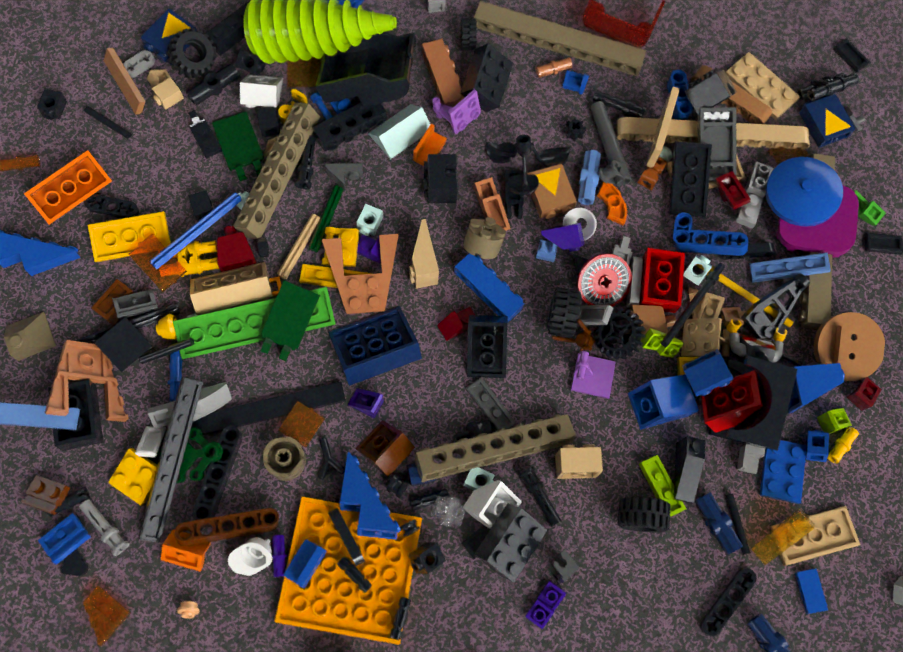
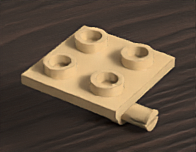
(703, 336)

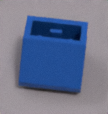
(707, 373)

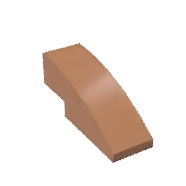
(491, 202)

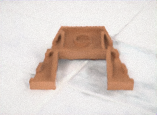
(367, 291)
(85, 362)

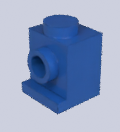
(817, 453)

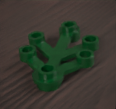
(192, 454)

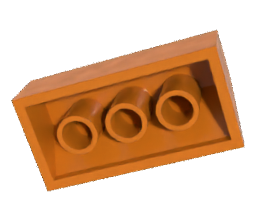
(68, 187)

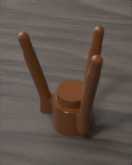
(583, 339)

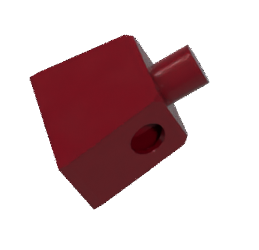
(233, 250)

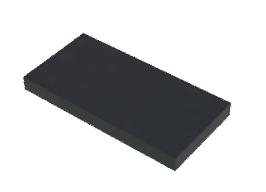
(690, 179)

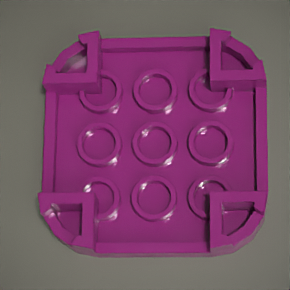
(832, 236)

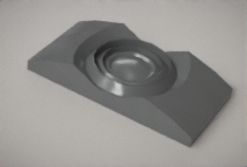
(718, 128)

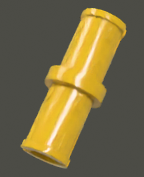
(843, 445)

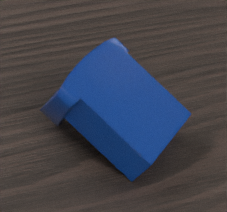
(575, 81)

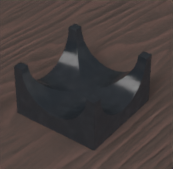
(767, 423)

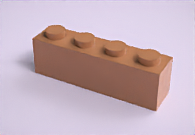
(442, 72)

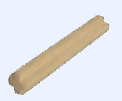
(298, 246)

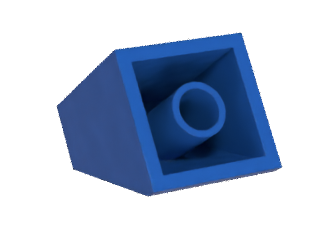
(814, 382)
(663, 401)

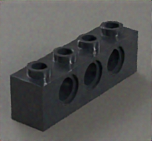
(339, 123)

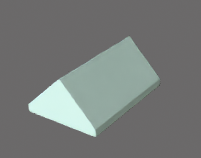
(401, 130)

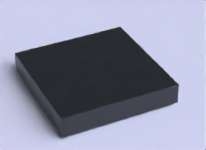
(123, 344)

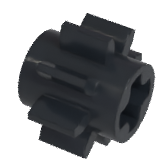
(574, 129)

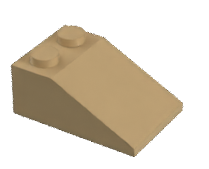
(424, 266)

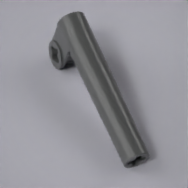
(617, 171)

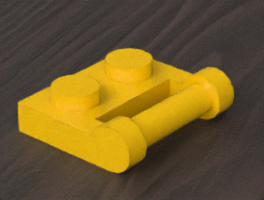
(349, 244)

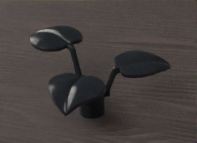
(524, 183)

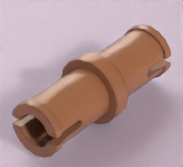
(554, 67)

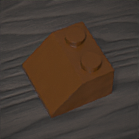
(385, 447)

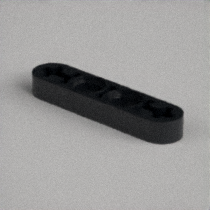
(726, 600)

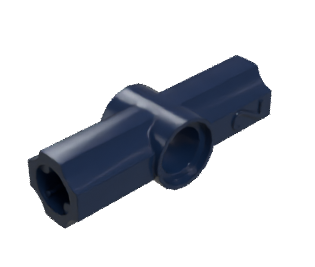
(719, 523)
(769, 638)

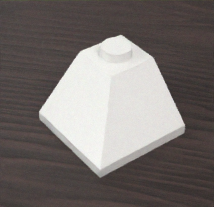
(489, 501)

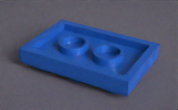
(784, 472)

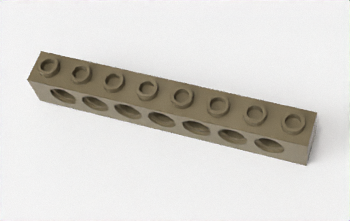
(276, 171)
(488, 455)

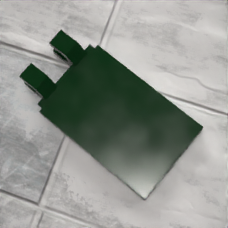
(239, 143)
(288, 318)

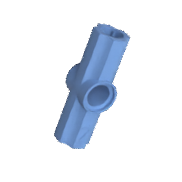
(589, 177)

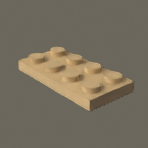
(762, 84)

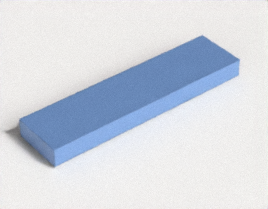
(790, 267)
(35, 416)

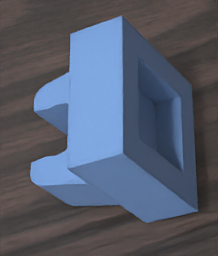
(546, 251)

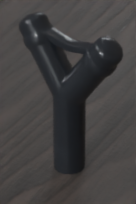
(328, 460)

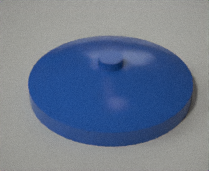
(804, 191)

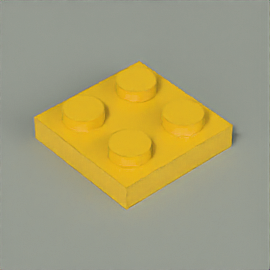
(134, 476)

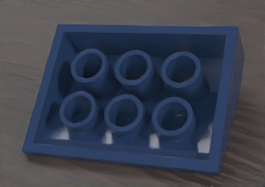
(375, 345)

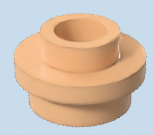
(188, 609)

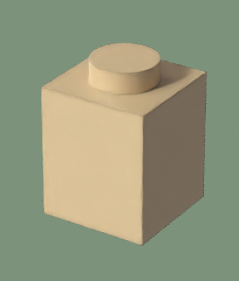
(167, 93)

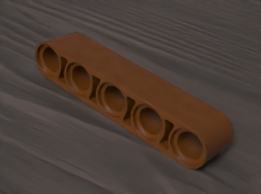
(218, 533)

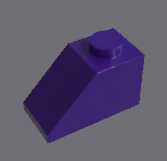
(566, 236)

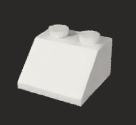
(260, 91)

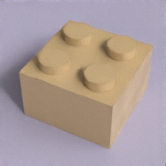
(578, 462)

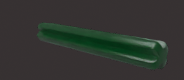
(326, 218)

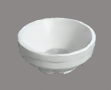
(576, 213)

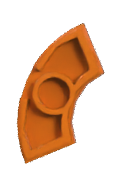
(615, 204)

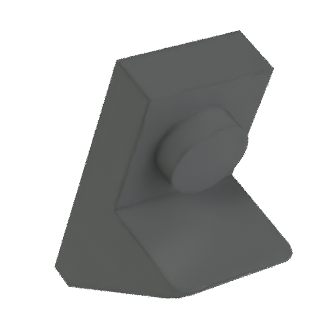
(339, 172)

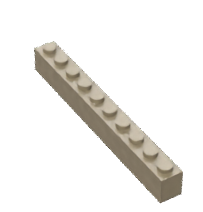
(559, 38)
(817, 295)

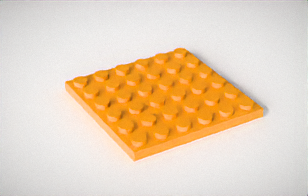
(331, 598)

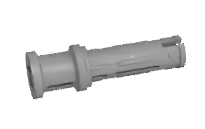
(109, 534)

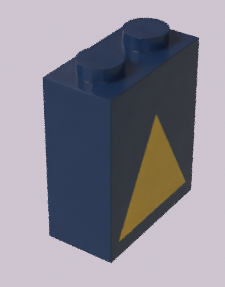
(161, 33)
(827, 120)

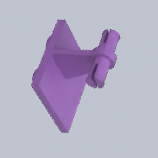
(460, 114)
(593, 375)

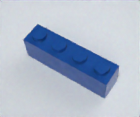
(488, 287)

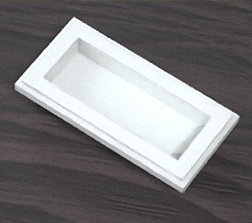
(150, 441)

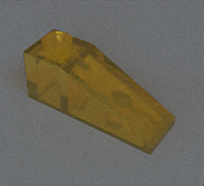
(783, 536)

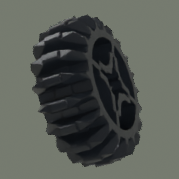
(633, 328)

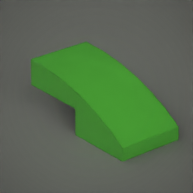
(869, 211)

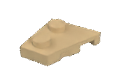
(708, 307)

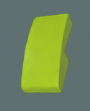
(653, 342)

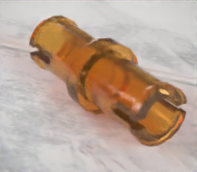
(19, 163)

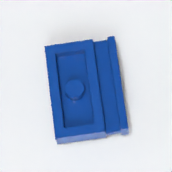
(64, 538)

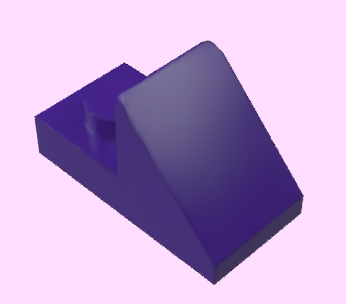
(369, 248)

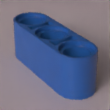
(682, 103)

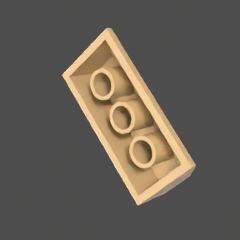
(230, 288)

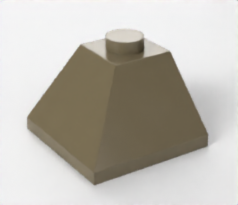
(29, 336)

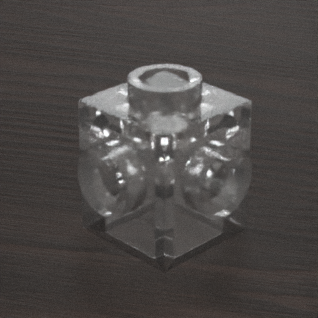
(453, 511)

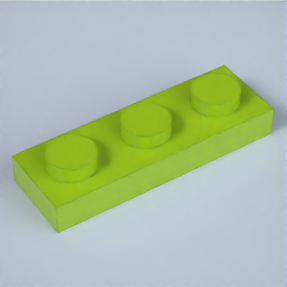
(661, 483)

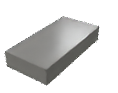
(595, 314)

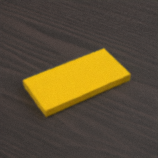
(120, 236)

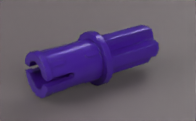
(279, 560)

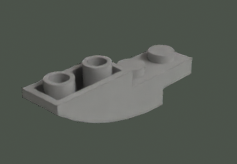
(756, 190)
(210, 400)

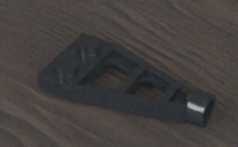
(759, 322)

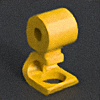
(285, 110)

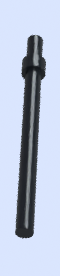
(711, 279)

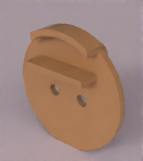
(835, 344)

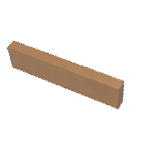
(124, 81)

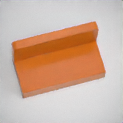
(429, 144)
(185, 556)

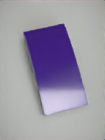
(546, 604)

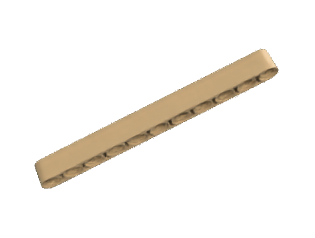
(686, 131)

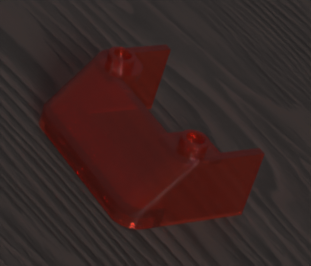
(636, 36)

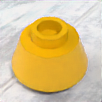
(166, 327)

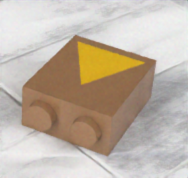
(553, 193)

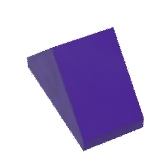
(366, 402)

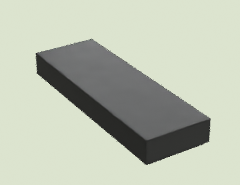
(490, 405)

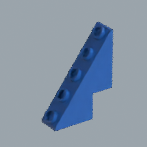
(33, 253)
(360, 497)

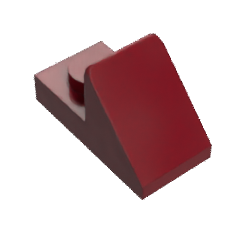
(732, 190)
(455, 323)
(865, 394)

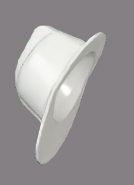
(251, 556)

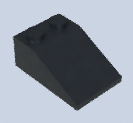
(487, 346)

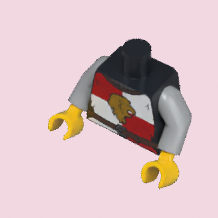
(755, 347)

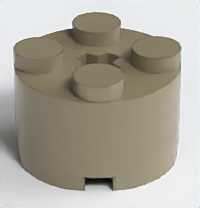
(484, 238)
(288, 448)

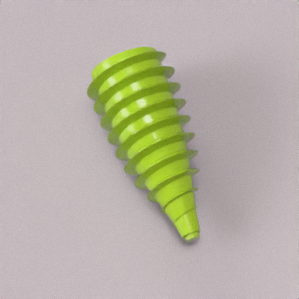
(308, 28)

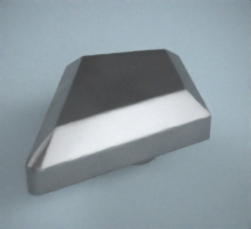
(856, 121)

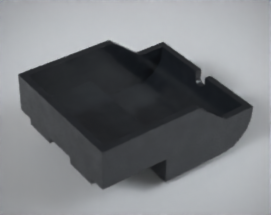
(373, 70)

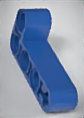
(710, 237)

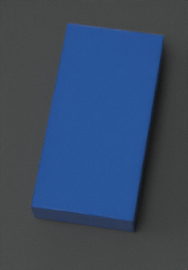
(811, 591)

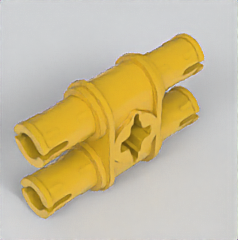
(195, 264)

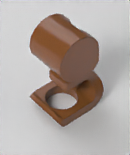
(651, 174)

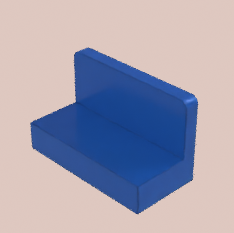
(305, 563)

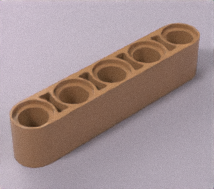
(745, 103)

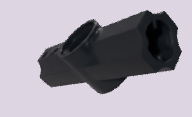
(206, 89)

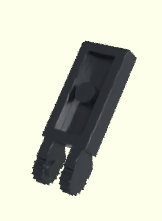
(511, 198)

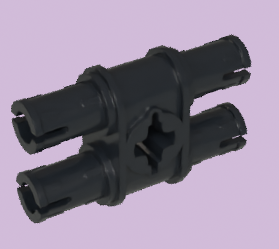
(827, 86)

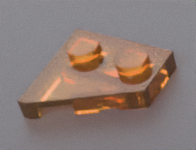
(104, 614)

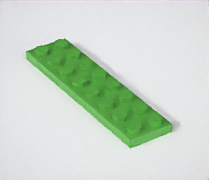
(240, 325)

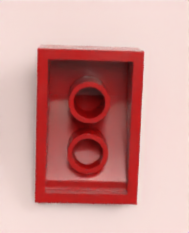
(733, 403)

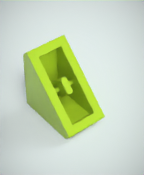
(834, 420)

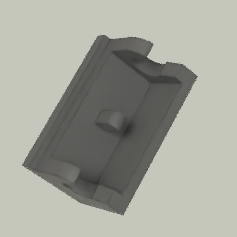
(135, 304)
(564, 568)

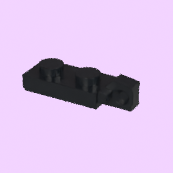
(204, 135)

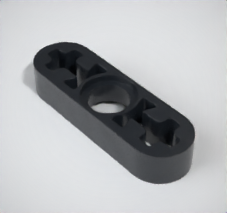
(105, 201)
(754, 251)
(346, 536)

